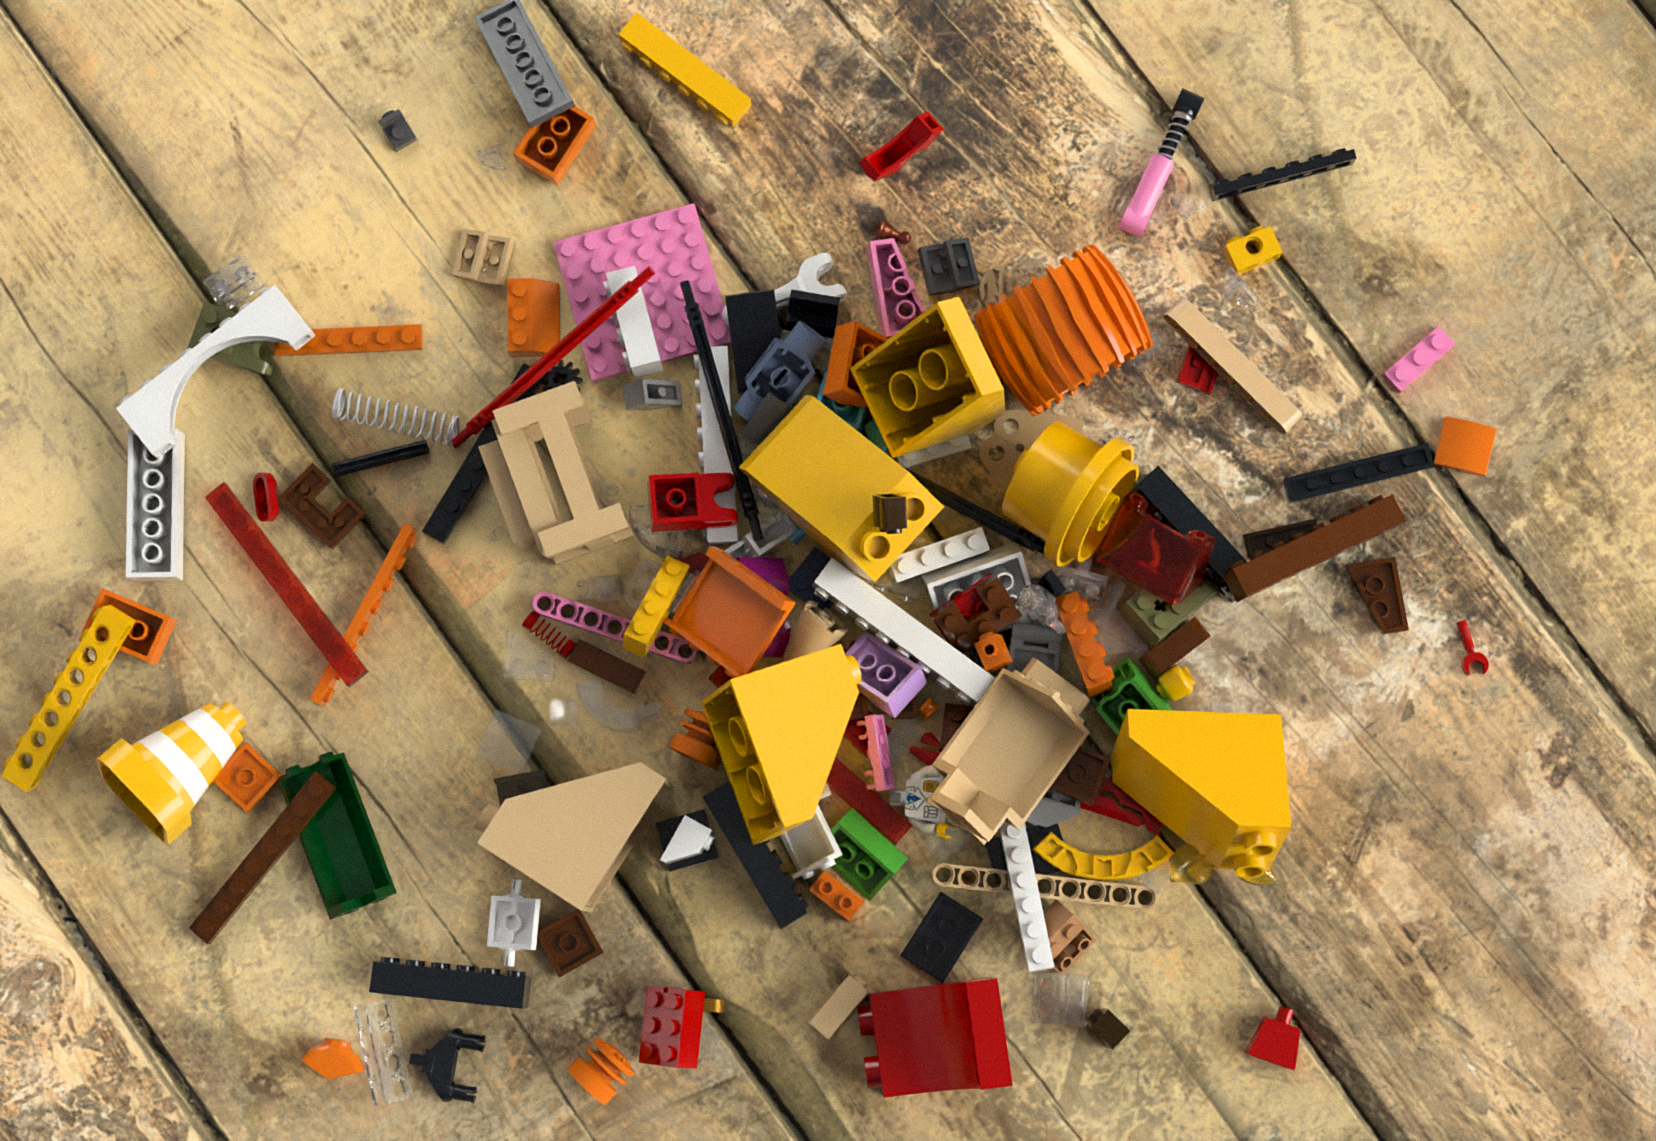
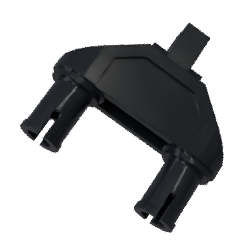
(441, 1061)

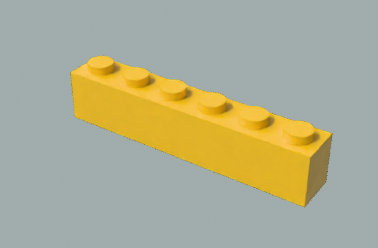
(684, 70)

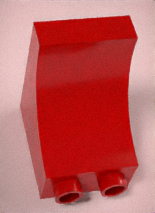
(937, 1038)

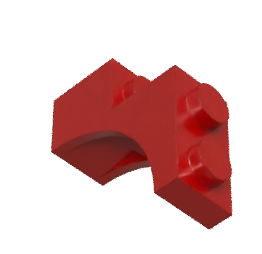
(898, 151)

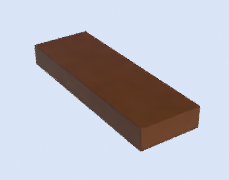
(606, 666)

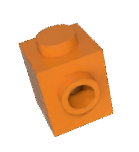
(993, 651)

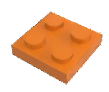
(247, 777)

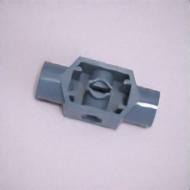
(781, 369)

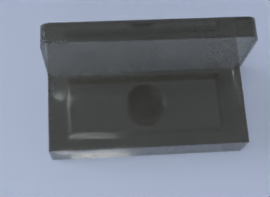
(520, 784)

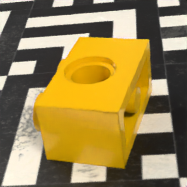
(1267, 250)

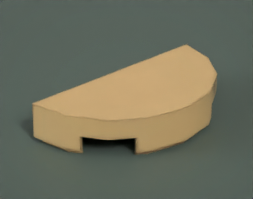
(992, 285)

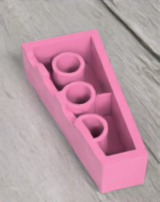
(892, 287)

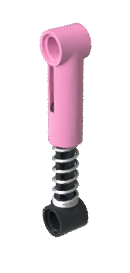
(1160, 165)

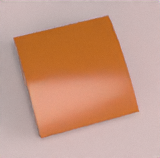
(1465, 446)

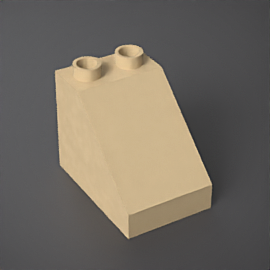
(574, 831)

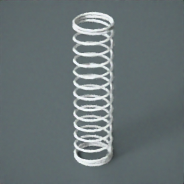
(338, 405)

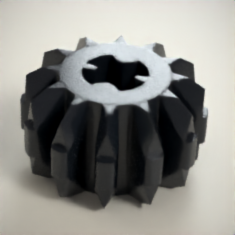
(561, 371)

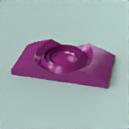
(775, 573)

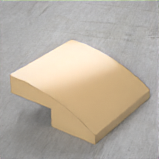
(483, 258)

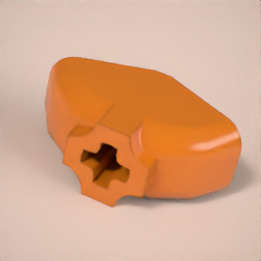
(333, 1059)

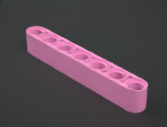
(605, 619)

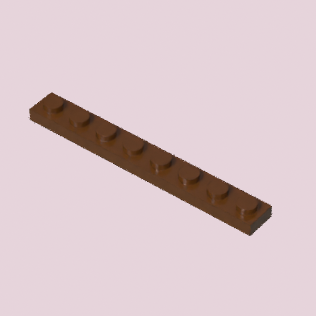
(262, 858)

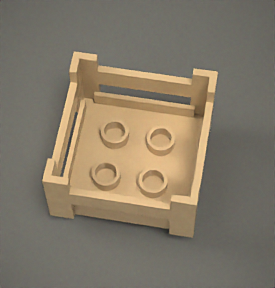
(525, 489)

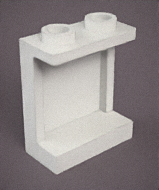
(811, 846)

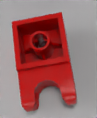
(695, 500)

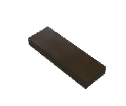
(1266, 538)

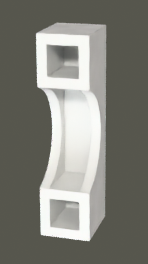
(938, 555)

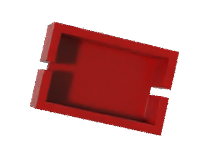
(671, 1027)

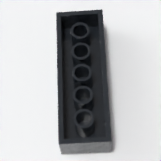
(1177, 511)
(757, 859)
(449, 984)

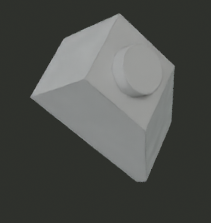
(652, 394)
(1053, 809)

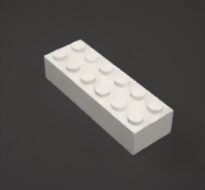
(155, 511)

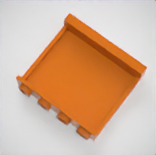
(730, 614)

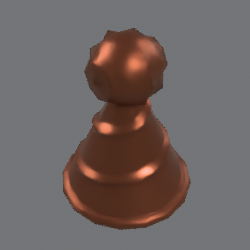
(887, 231)

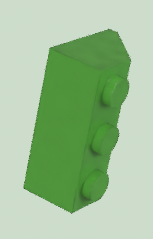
(867, 855)

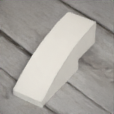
(773, 537)

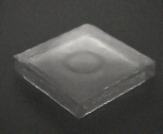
(509, 742)

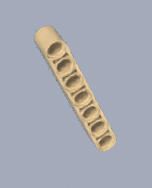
(1232, 365)

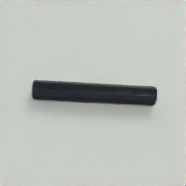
(380, 458)

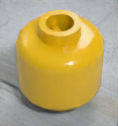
(1175, 683)

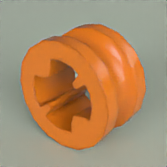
(928, 708)

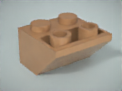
(1066, 936)

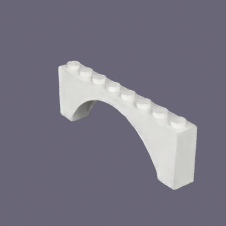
(154, 406)

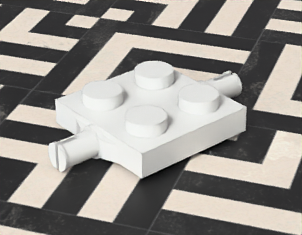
(513, 922)

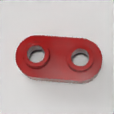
(265, 497)

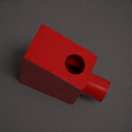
(1276, 1040)

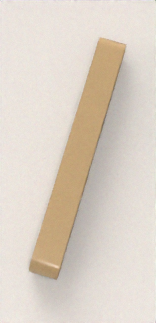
(1055, 890)

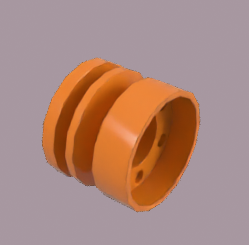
(698, 742)
(601, 1070)

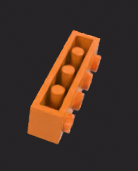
(1083, 644)

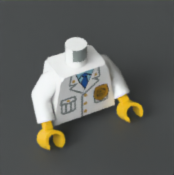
(915, 798)

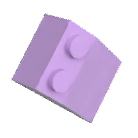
(886, 675)

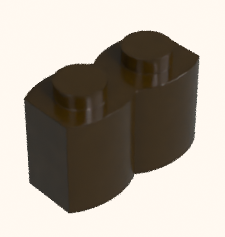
(890, 513)

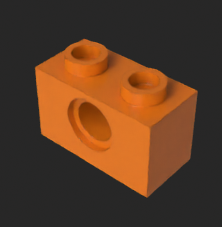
(836, 895)

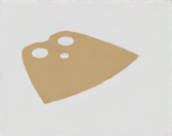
(1029, 430)

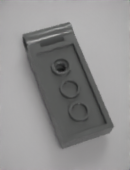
(1034, 641)

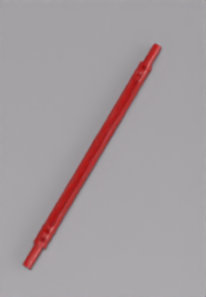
(554, 355)

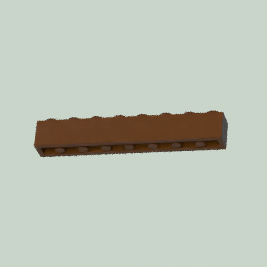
(1314, 548)

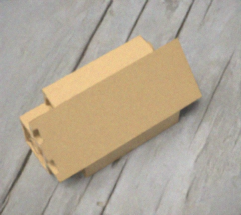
(1009, 750)

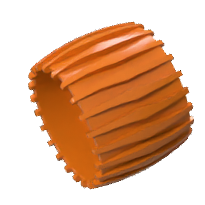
(1063, 329)

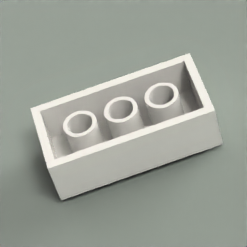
(635, 327)

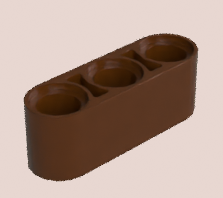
(1174, 647)

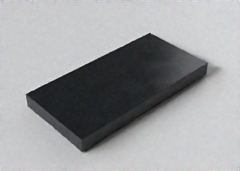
(752, 329)

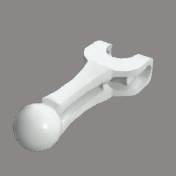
(806, 281)

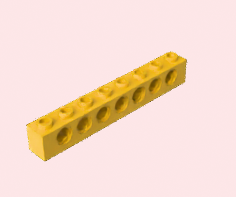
(118, 627)

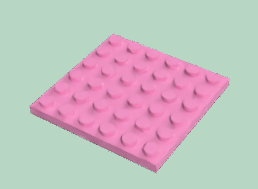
(676, 252)

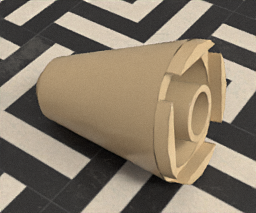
(814, 631)

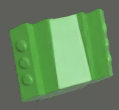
(1130, 691)

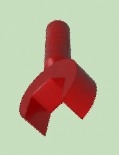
(1469, 647)

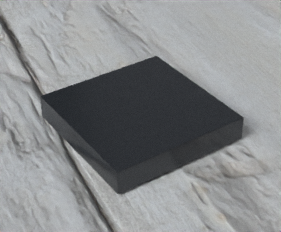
(668, 828)

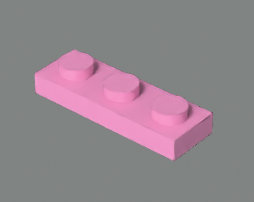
(1418, 359)

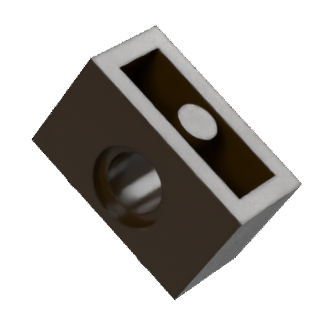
(1107, 1027)

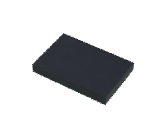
(1035, 835)
(941, 937)

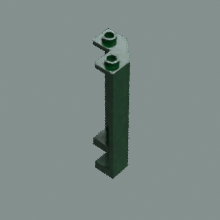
(340, 840)

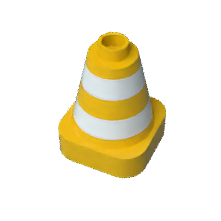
(172, 767)

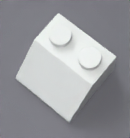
(688, 841)

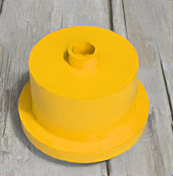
(1069, 490)

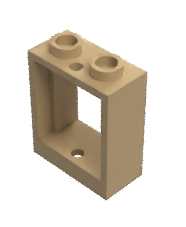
(839, 1005)

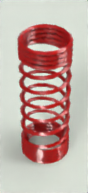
(567, 648)

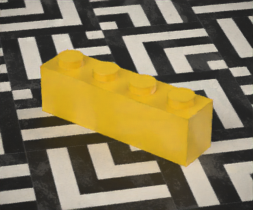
(654, 607)

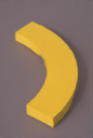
(1102, 866)

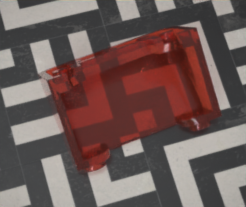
(1154, 553)

